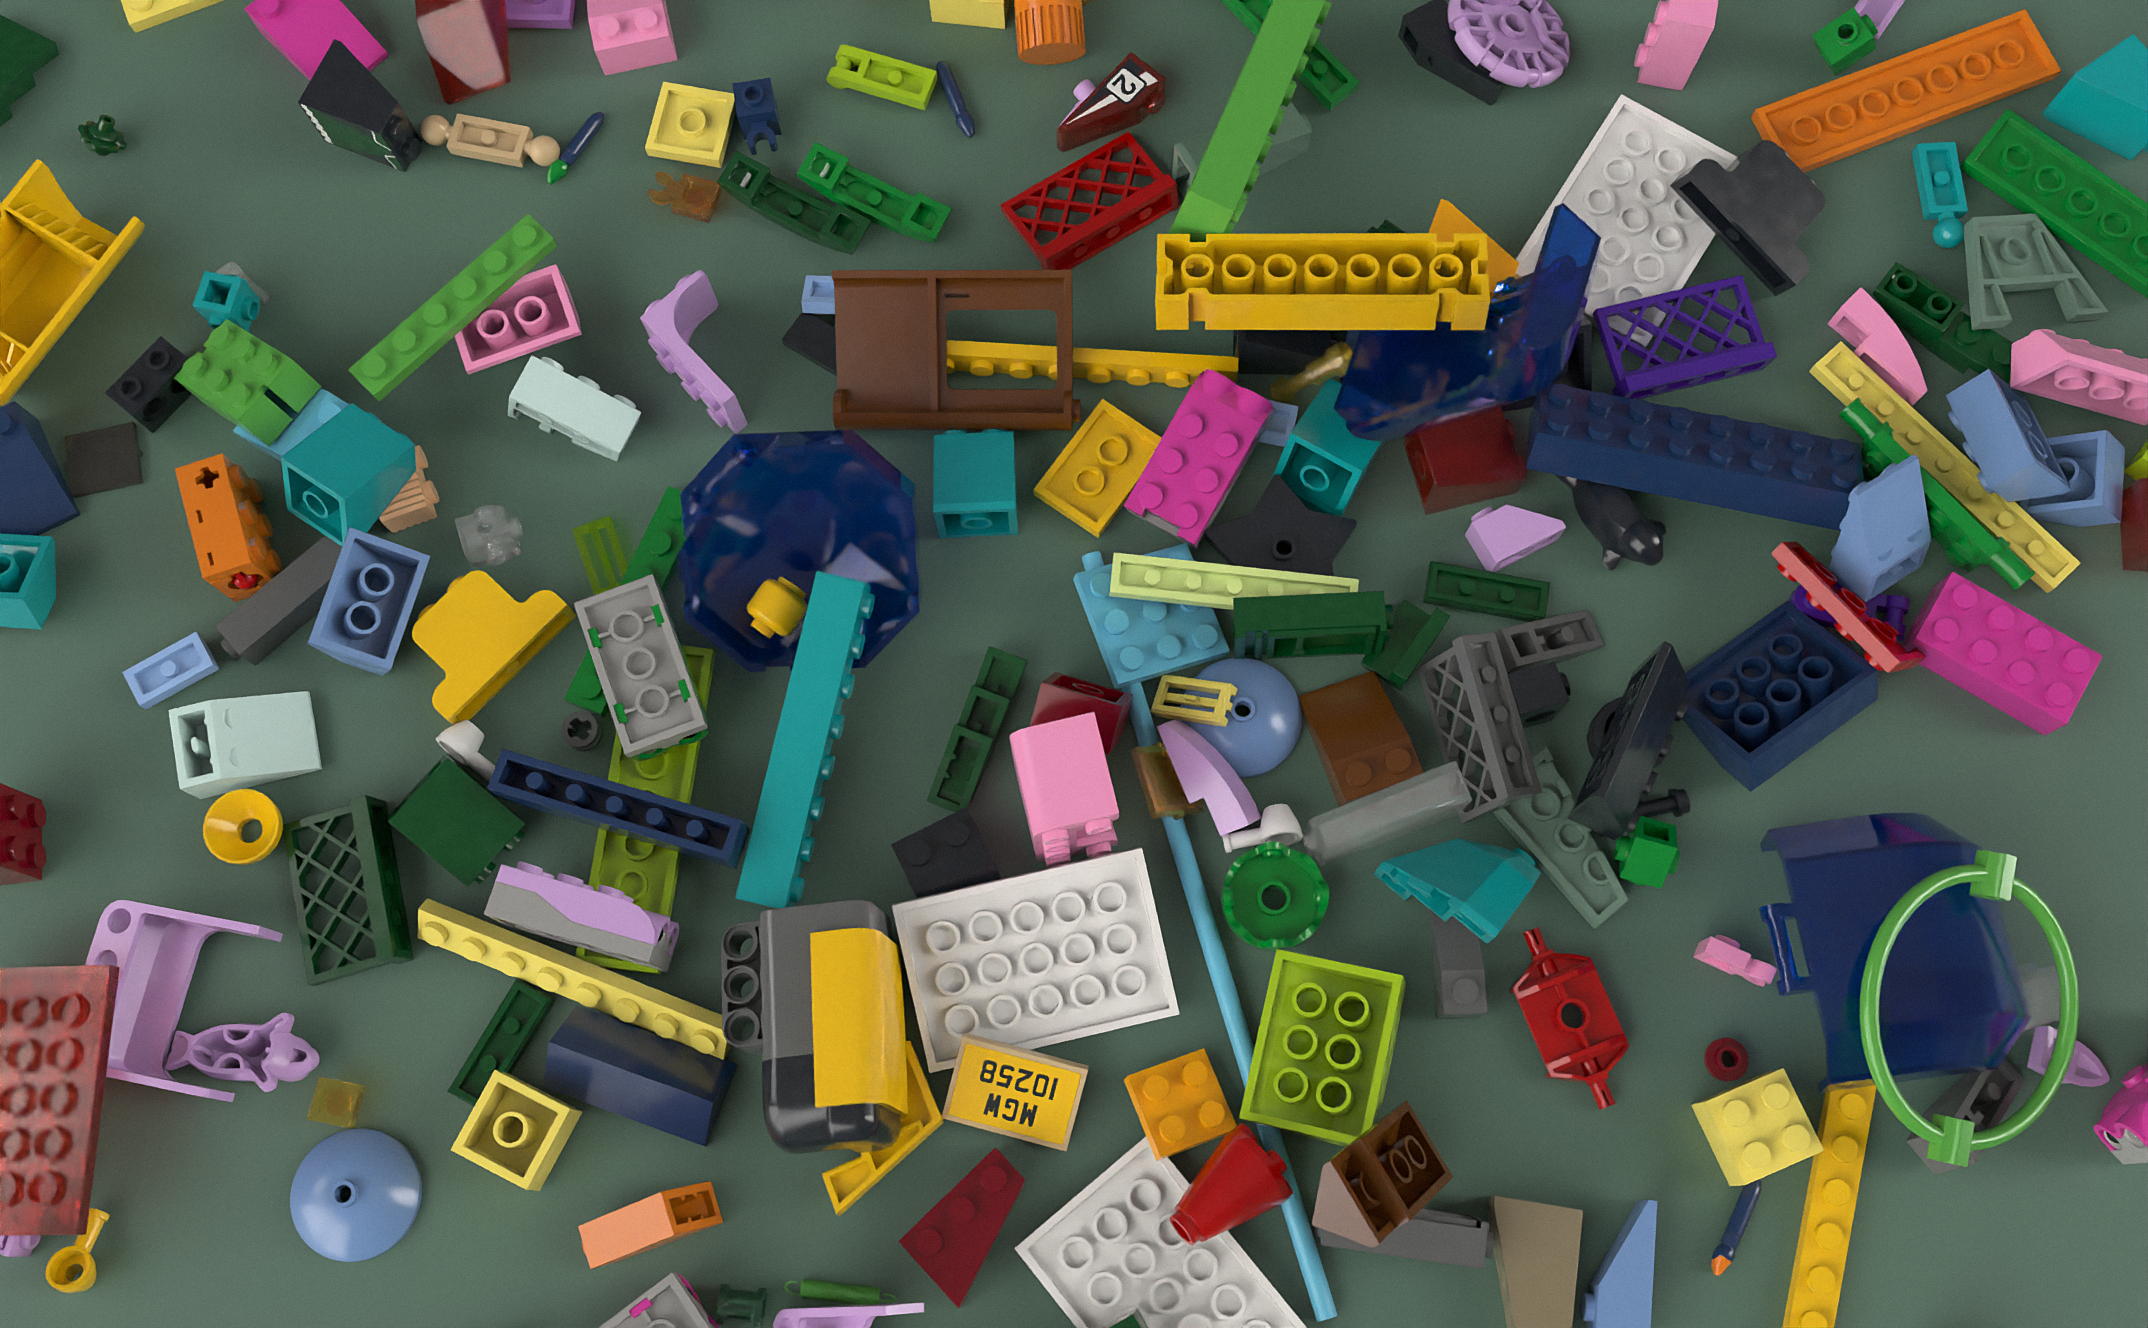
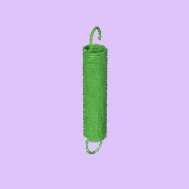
(839, 1292)

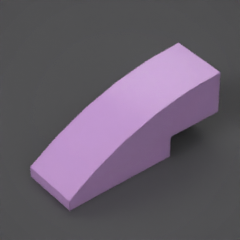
(1208, 776)

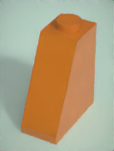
(650, 1223)

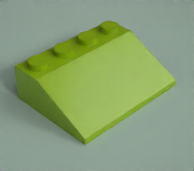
(1323, 1048)

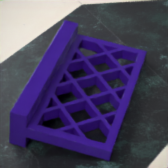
(1701, 366)

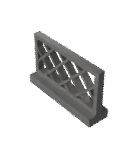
(1493, 719)

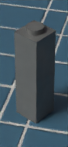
(280, 605)

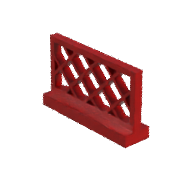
(1106, 223)

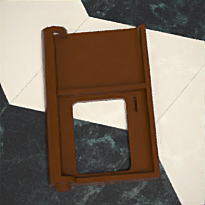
(896, 350)

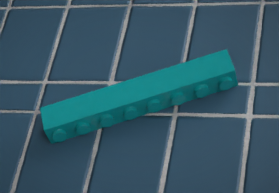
(804, 741)

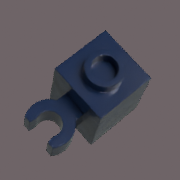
(757, 112)

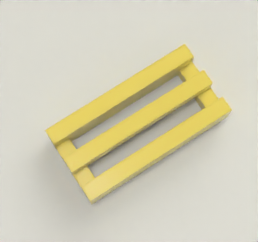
(1219, 705)

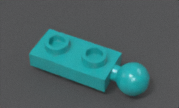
(1941, 190)

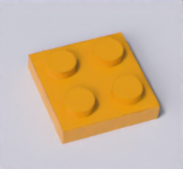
(1180, 1104)

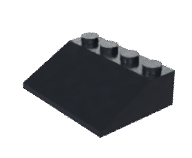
(1632, 745)

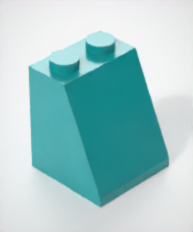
(2108, 100)
(1323, 458)
(346, 473)
(975, 484)

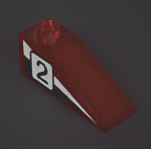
(1116, 104)

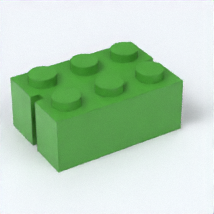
(236, 375)

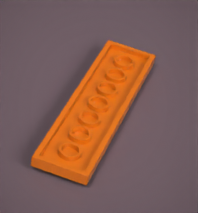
(1908, 92)

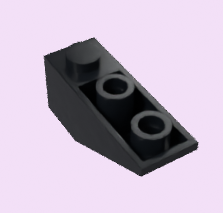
(1433, 47)

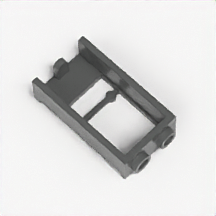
(1429, 1237)

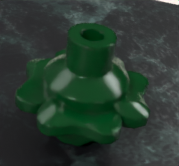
(102, 136)

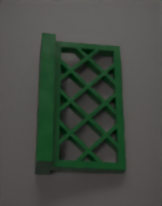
(381, 885)

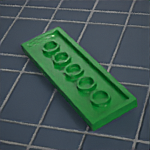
(2066, 195)

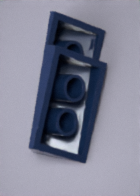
(637, 1075)

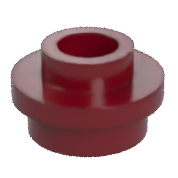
(1713, 1061)

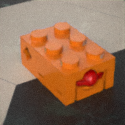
(228, 526)

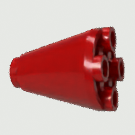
(1231, 1188)

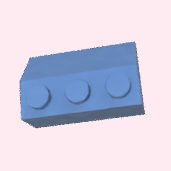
(2005, 440)
(368, 602)

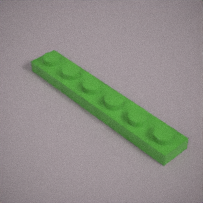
(453, 307)

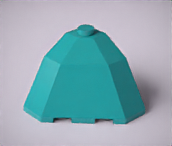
(1464, 880)

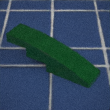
(977, 730)

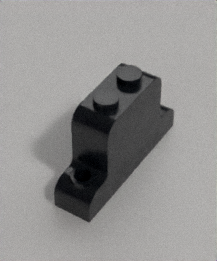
(1756, 210)

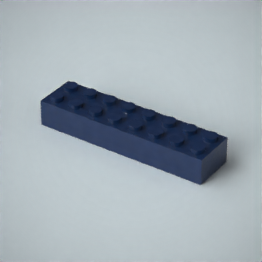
(1693, 456)

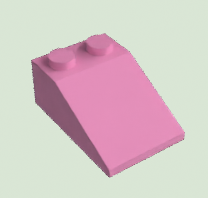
(630, 34)

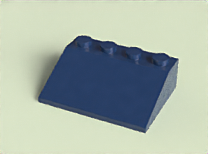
(31, 483)
(1775, 694)

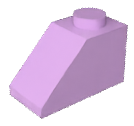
(1510, 535)

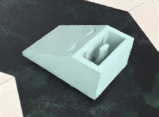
(243, 742)

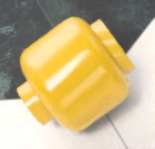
(777, 607)

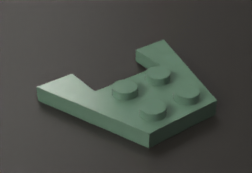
(2021, 255)

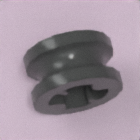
(575, 742)

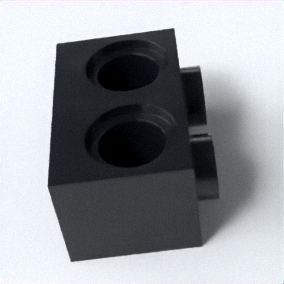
(149, 385)

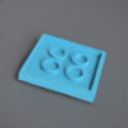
(1148, 636)

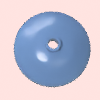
(1271, 729)
(382, 1201)

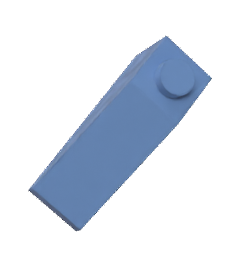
(1624, 1281)

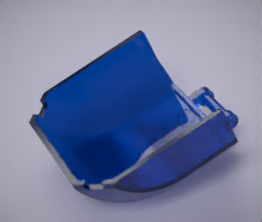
(1434, 377)
(1951, 976)

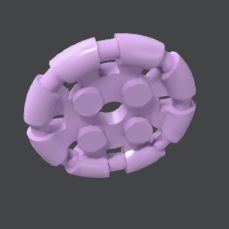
(1510, 40)

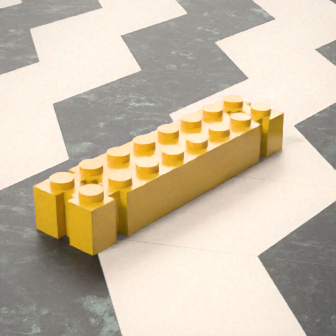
(1322, 281)

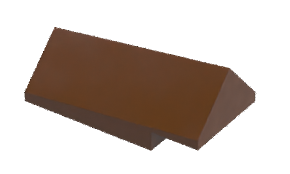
(1380, 1179)

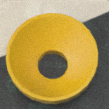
(225, 823)

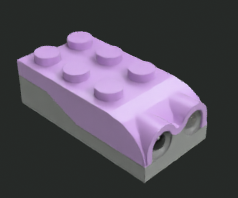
(581, 917)

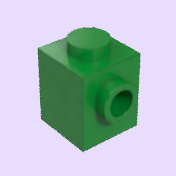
(1845, 40)
(1648, 853)

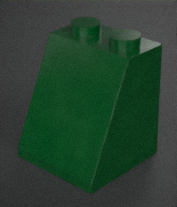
(457, 822)

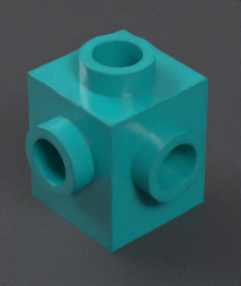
(226, 298)

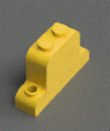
(484, 639)

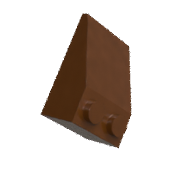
(1359, 737)

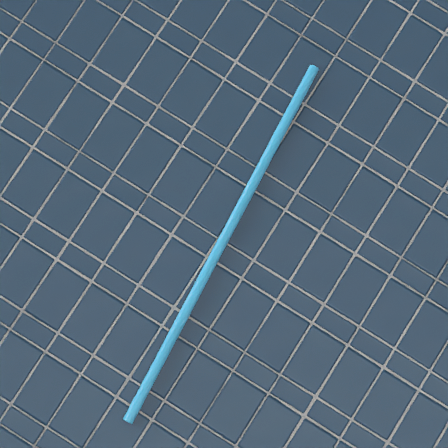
(1230, 1006)

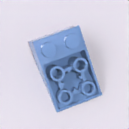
(1883, 531)

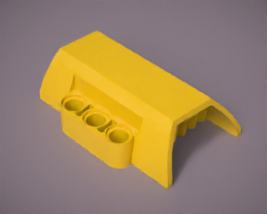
(47, 270)

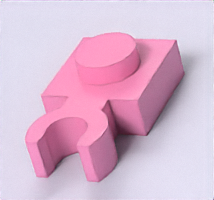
(1725, 955)

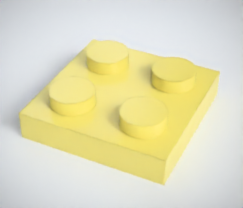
(691, 125)

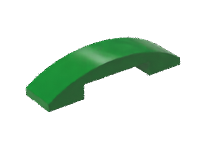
(872, 198)

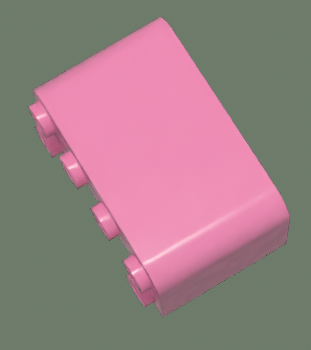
(1065, 789)

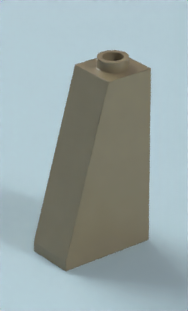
(1535, 1260)

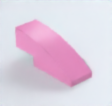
(1880, 344)

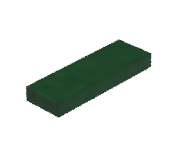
(1486, 592)
(502, 1040)

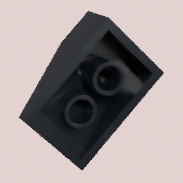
(946, 856)

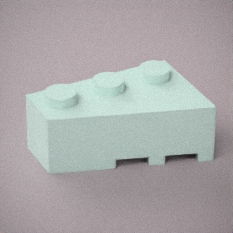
(573, 407)

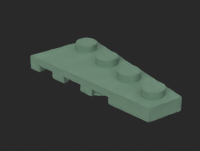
(1563, 846)

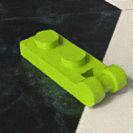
(882, 77)

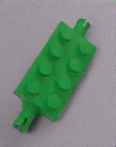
(1950, 524)

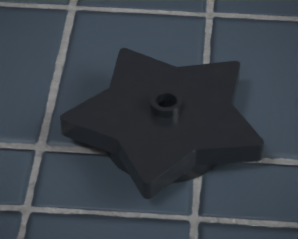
(1286, 524)

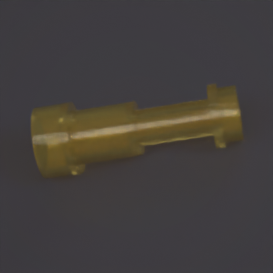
(1316, 372)

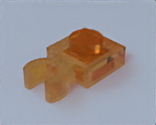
(689, 198)

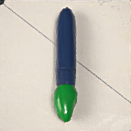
(560, 167)

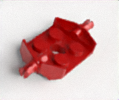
(1569, 1052)

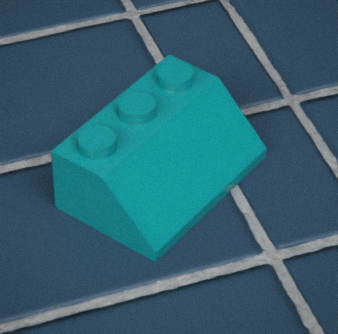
(26, 580)

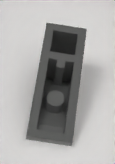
(1548, 641)
(1456, 970)
(1976, 1098)

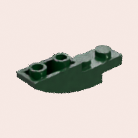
(1940, 326)

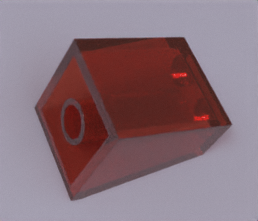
(1465, 462)

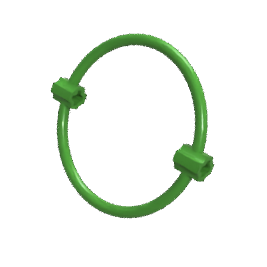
(1990, 879)

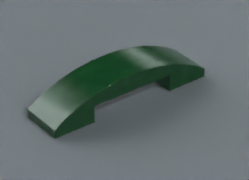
(792, 208)

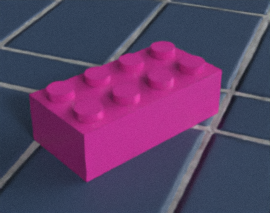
(2001, 654)

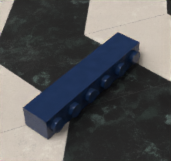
(619, 808)

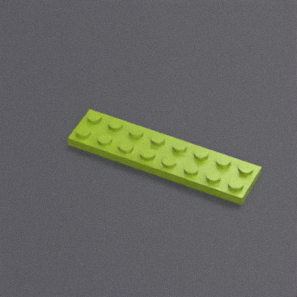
(637, 867)

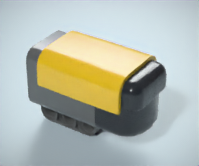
(824, 1021)

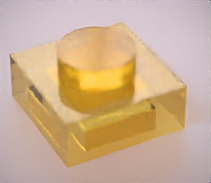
(336, 1102)

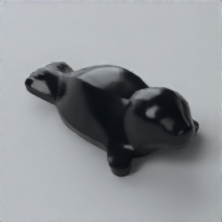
(1617, 523)

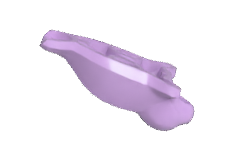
(247, 1052)

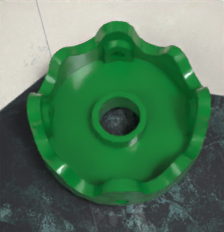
(1280, 868)

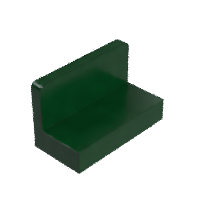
(1409, 642)

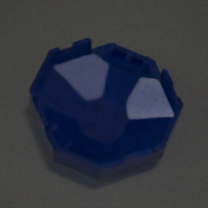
(793, 510)

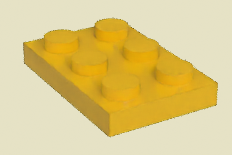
(1098, 468)

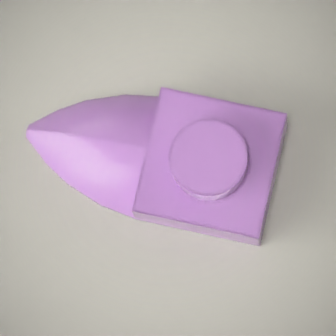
(2084, 1067)

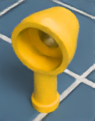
(73, 1259)

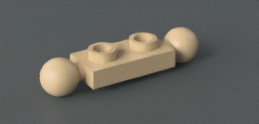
(489, 140)

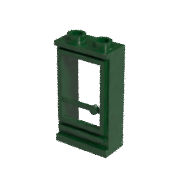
(1311, 625)

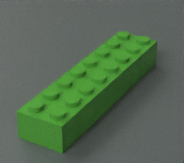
(1248, 117)

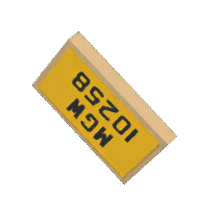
(1015, 1091)

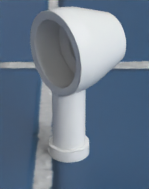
(463, 743)
(1276, 825)

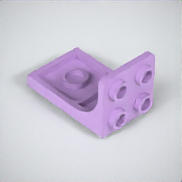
(670, 327)

